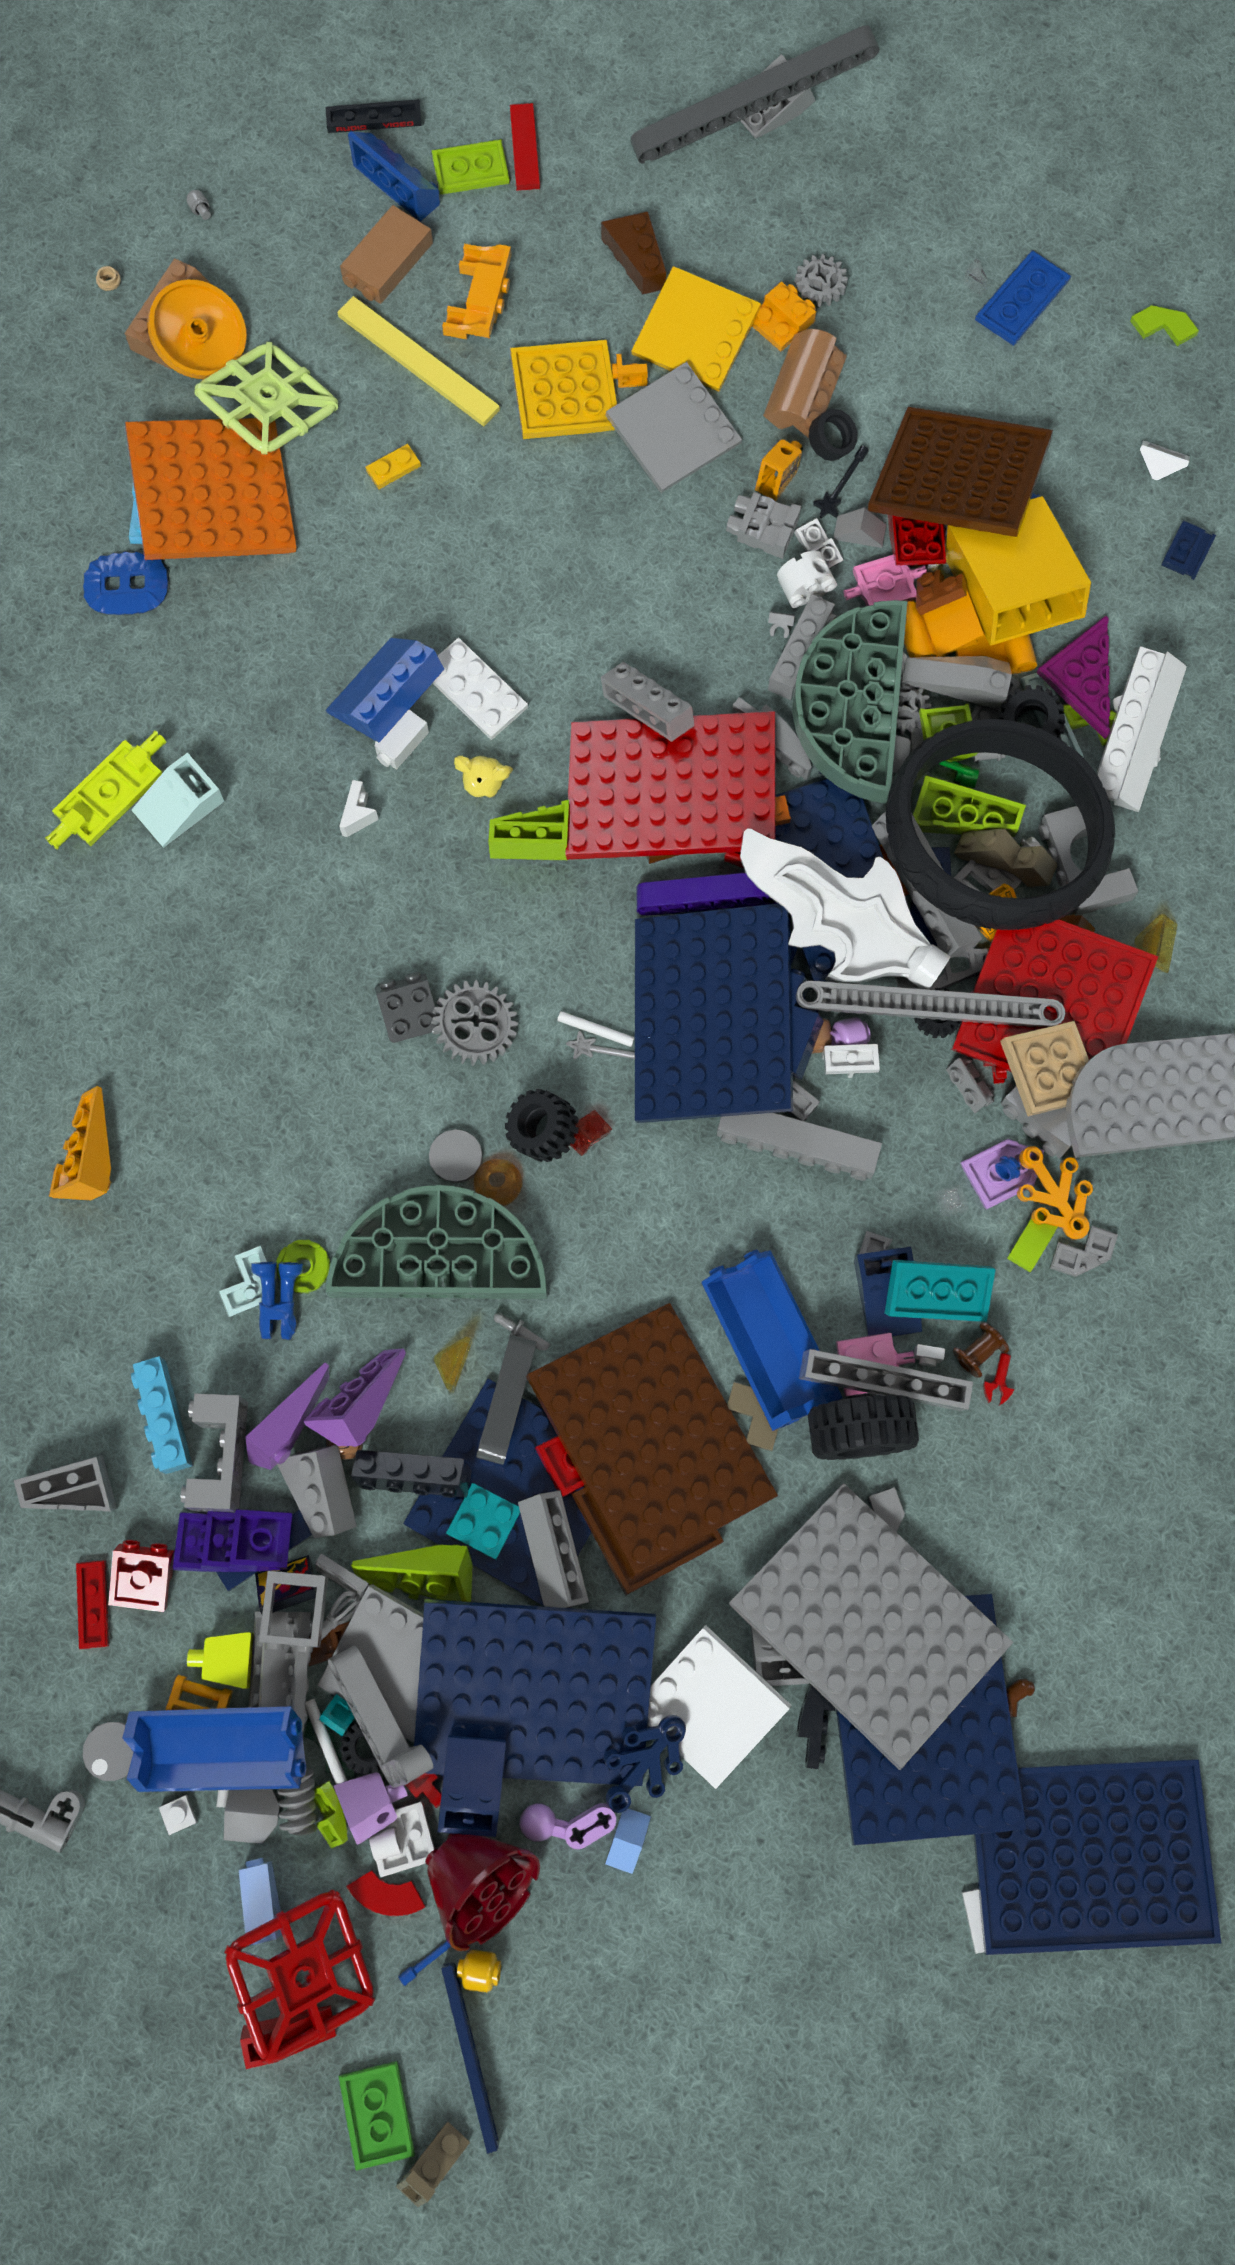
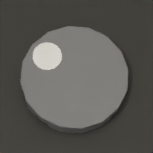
(107, 1753)

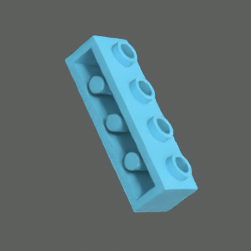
(162, 1415)

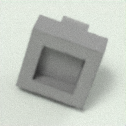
(780, 620)

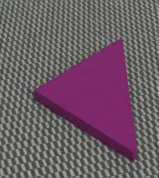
(1082, 676)

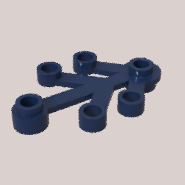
(646, 1758)

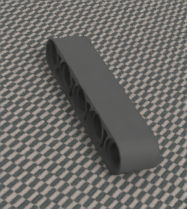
(506, 1400)

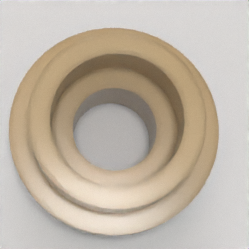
(105, 273)

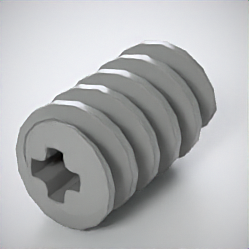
(299, 1807)

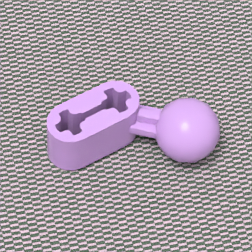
(540, 1823)

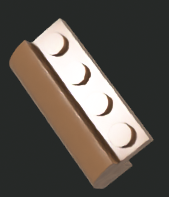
(805, 380)

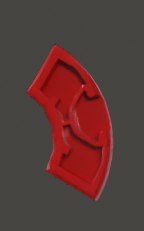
(386, 1897)

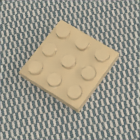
(1045, 1065)

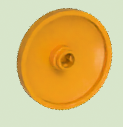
(196, 328)

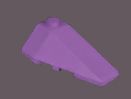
(356, 1408)
(276, 1435)

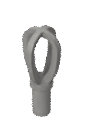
(332, 1619)

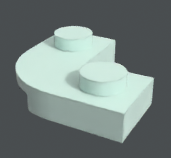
(247, 1293)

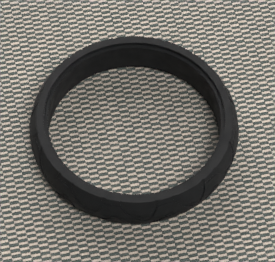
(1029, 745)

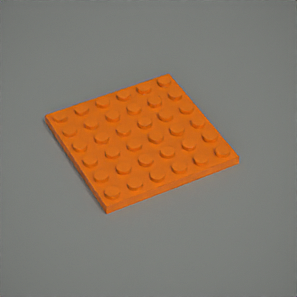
(208, 490)

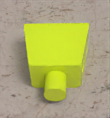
(225, 1659)

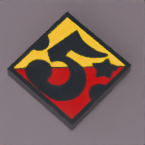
(287, 1595)

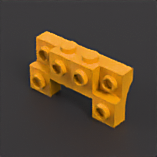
(486, 291)

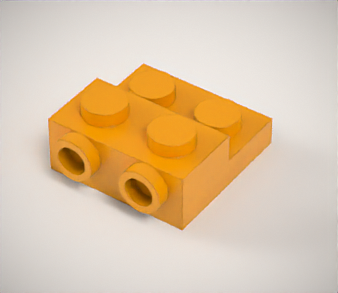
(783, 315)

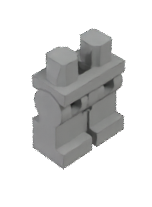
(765, 523)

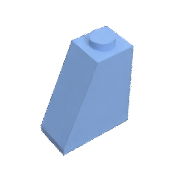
(259, 1896)

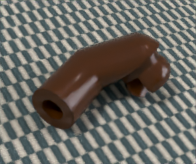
(1018, 1691)

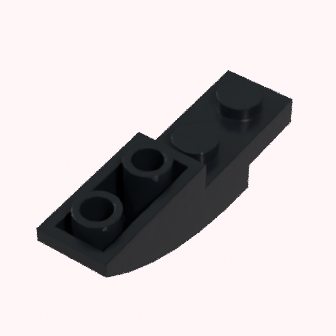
(812, 1726)

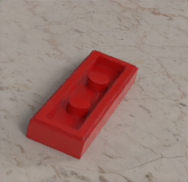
(92, 1604)

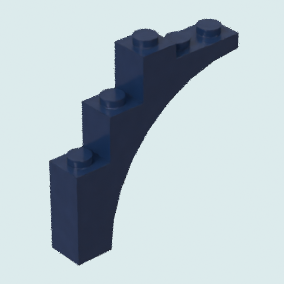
(805, 1024)

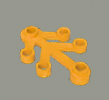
(1057, 1195)

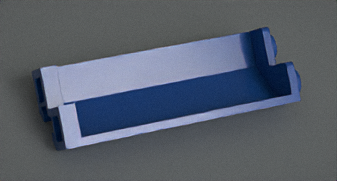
(767, 1336)
(215, 1749)

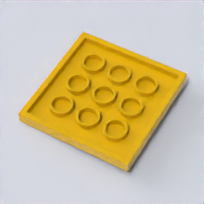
(698, 326)
(563, 388)

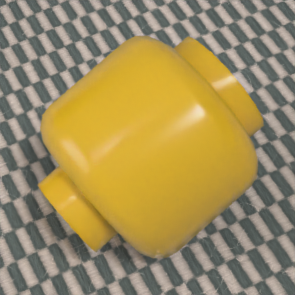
(479, 1970)

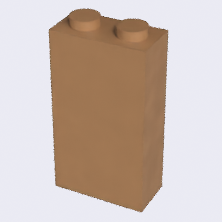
(386, 254)

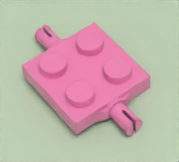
(884, 581)
(873, 1348)

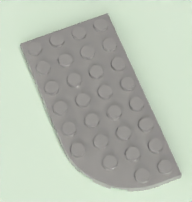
(1154, 1096)

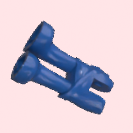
(285, 1308)

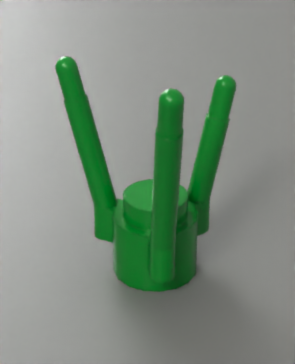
(965, 774)

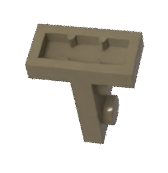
(433, 2165)

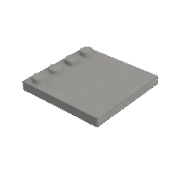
(673, 427)
(390, 1643)

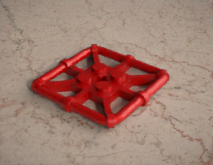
(282, 1972)

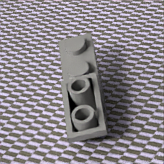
(788, 746)

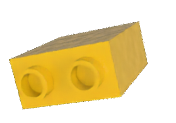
(1020, 580)

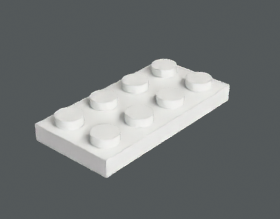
(477, 690)

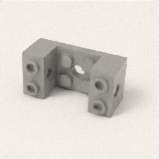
(225, 1413)

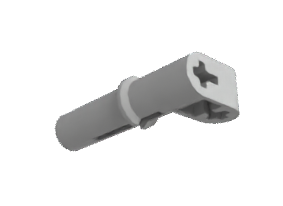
(47, 1828)

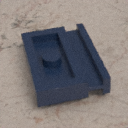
(1188, 550)

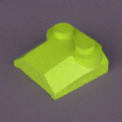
(941, 718)

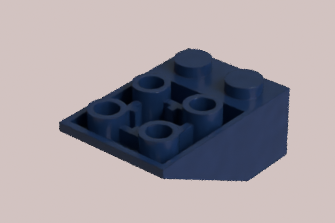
(873, 1281)
(471, 1786)

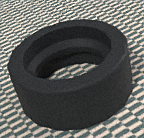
(845, 426)

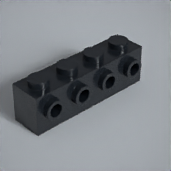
(411, 1473)

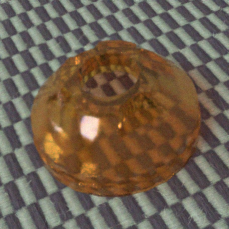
(503, 1194)

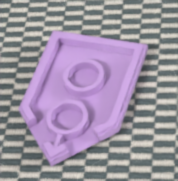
(986, 1181)

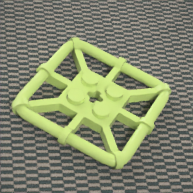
(266, 410)

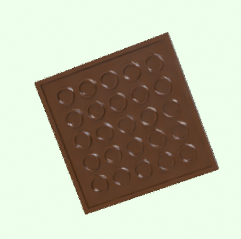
(961, 471)

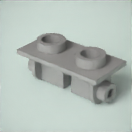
(963, 1076)

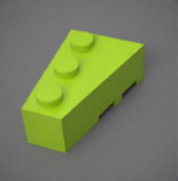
(530, 835)

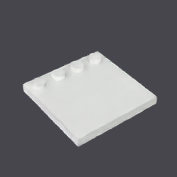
(721, 1703)

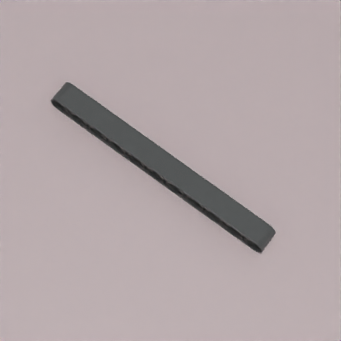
(755, 94)

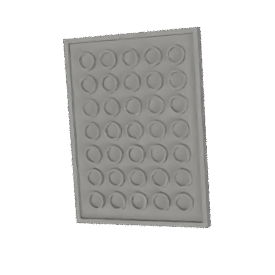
(871, 1625)

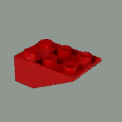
(916, 541)

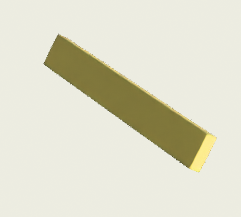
(418, 361)

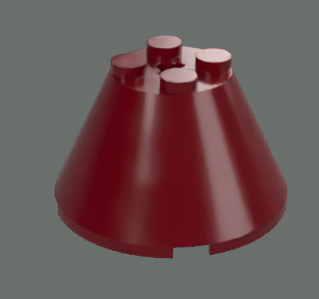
(479, 1886)

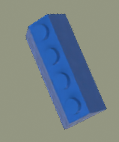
(393, 175)

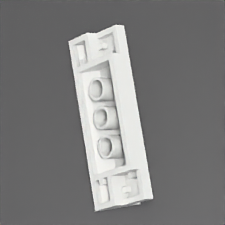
(1140, 727)

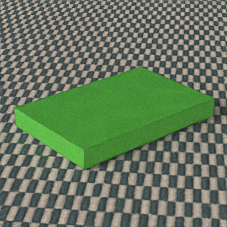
(376, 2115)

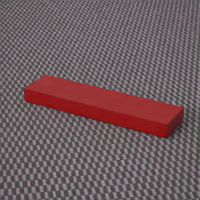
(524, 147)

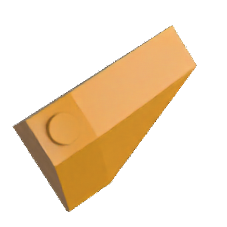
(87, 1163)

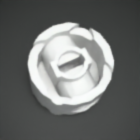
(805, 577)

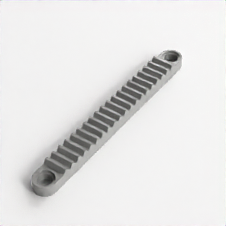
(930, 1004)

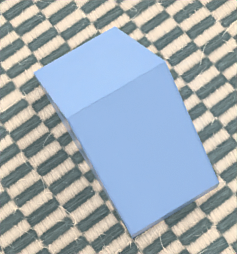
(628, 1840)

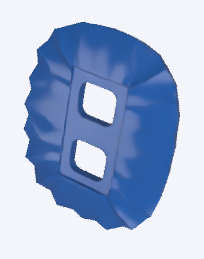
(125, 599)

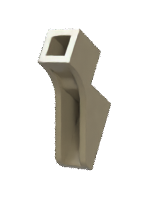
(1001, 851)

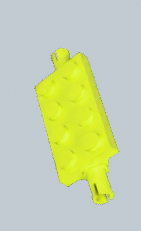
(107, 792)

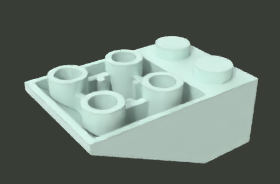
(177, 800)

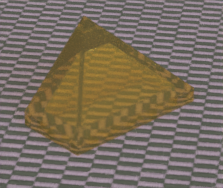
(1159, 940)
(451, 1362)

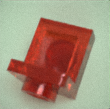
(591, 1130)

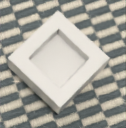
(928, 1355)
(178, 1814)

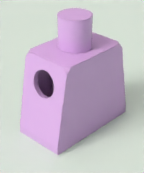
(368, 1804)

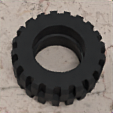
(863, 1427)

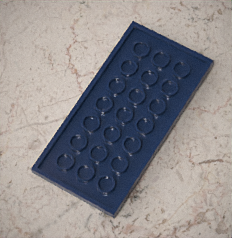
(837, 832)

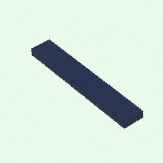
(470, 2057)

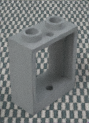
(296, 1579)

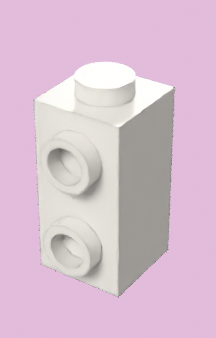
(401, 740)

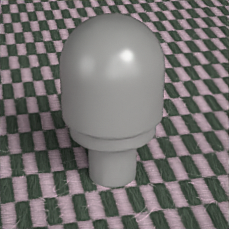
(197, 200)

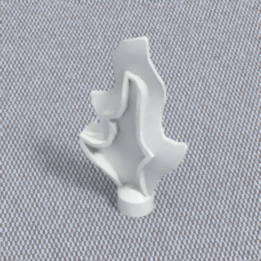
(853, 917)

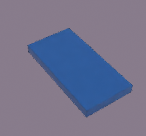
(1022, 298)

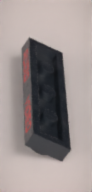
(373, 116)

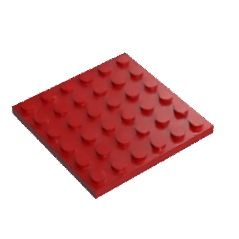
(1086, 972)

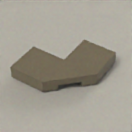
(744, 1401)

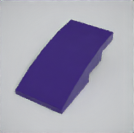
(232, 1541)

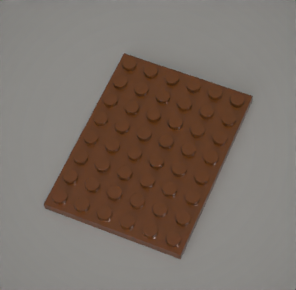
(651, 1437)

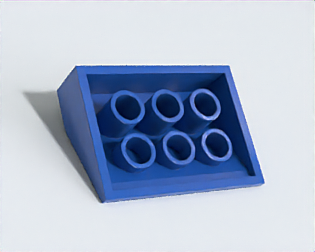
(387, 687)

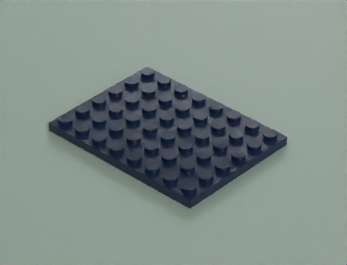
(713, 1014)
(538, 1678)
(953, 1784)
(1103, 1863)

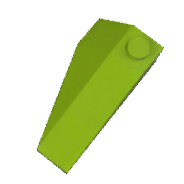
(431, 1571)

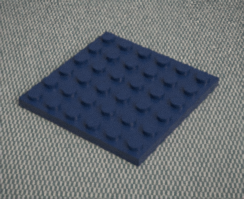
(516, 1480)

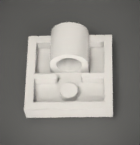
(403, 1842)

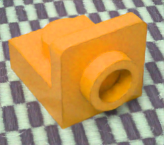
(629, 375)

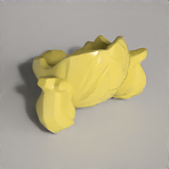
(487, 769)

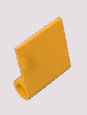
(942, 629)
(1017, 652)

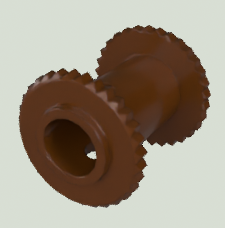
(981, 1350)

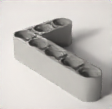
(376, 1721)

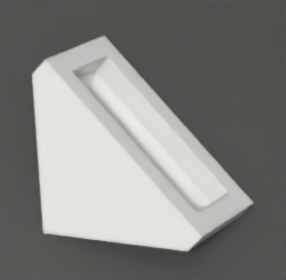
(1162, 460)

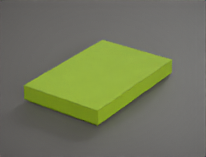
(470, 167)

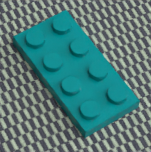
(939, 1291)

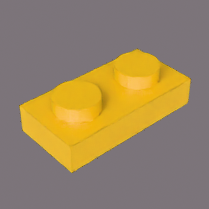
(393, 466)

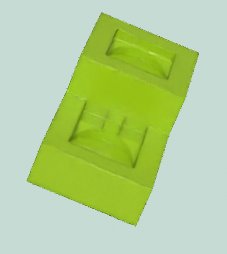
(1031, 1244)
(333, 1823)

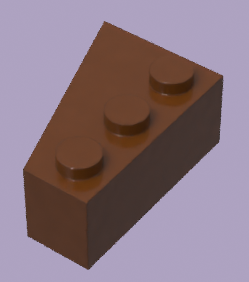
(636, 249)

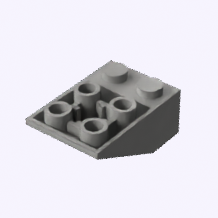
(780, 113)
(772, 1664)

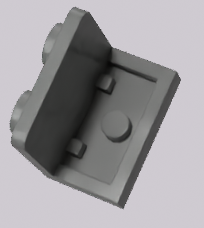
(406, 1006)

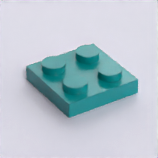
(484, 1521)

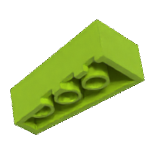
(959, 809)

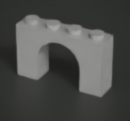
(1060, 831)

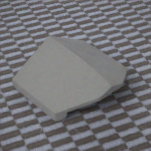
(250, 1815)

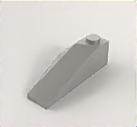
(967, 678)

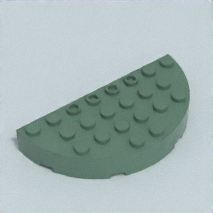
(851, 698)
(437, 1246)

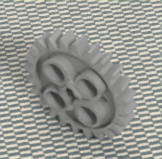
(474, 1000)

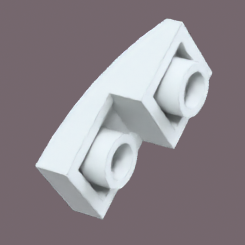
(814, 539)

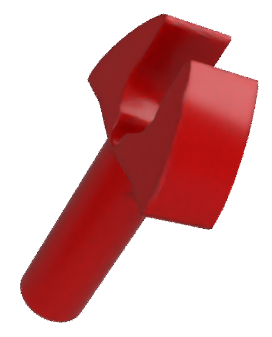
(1000, 1378)

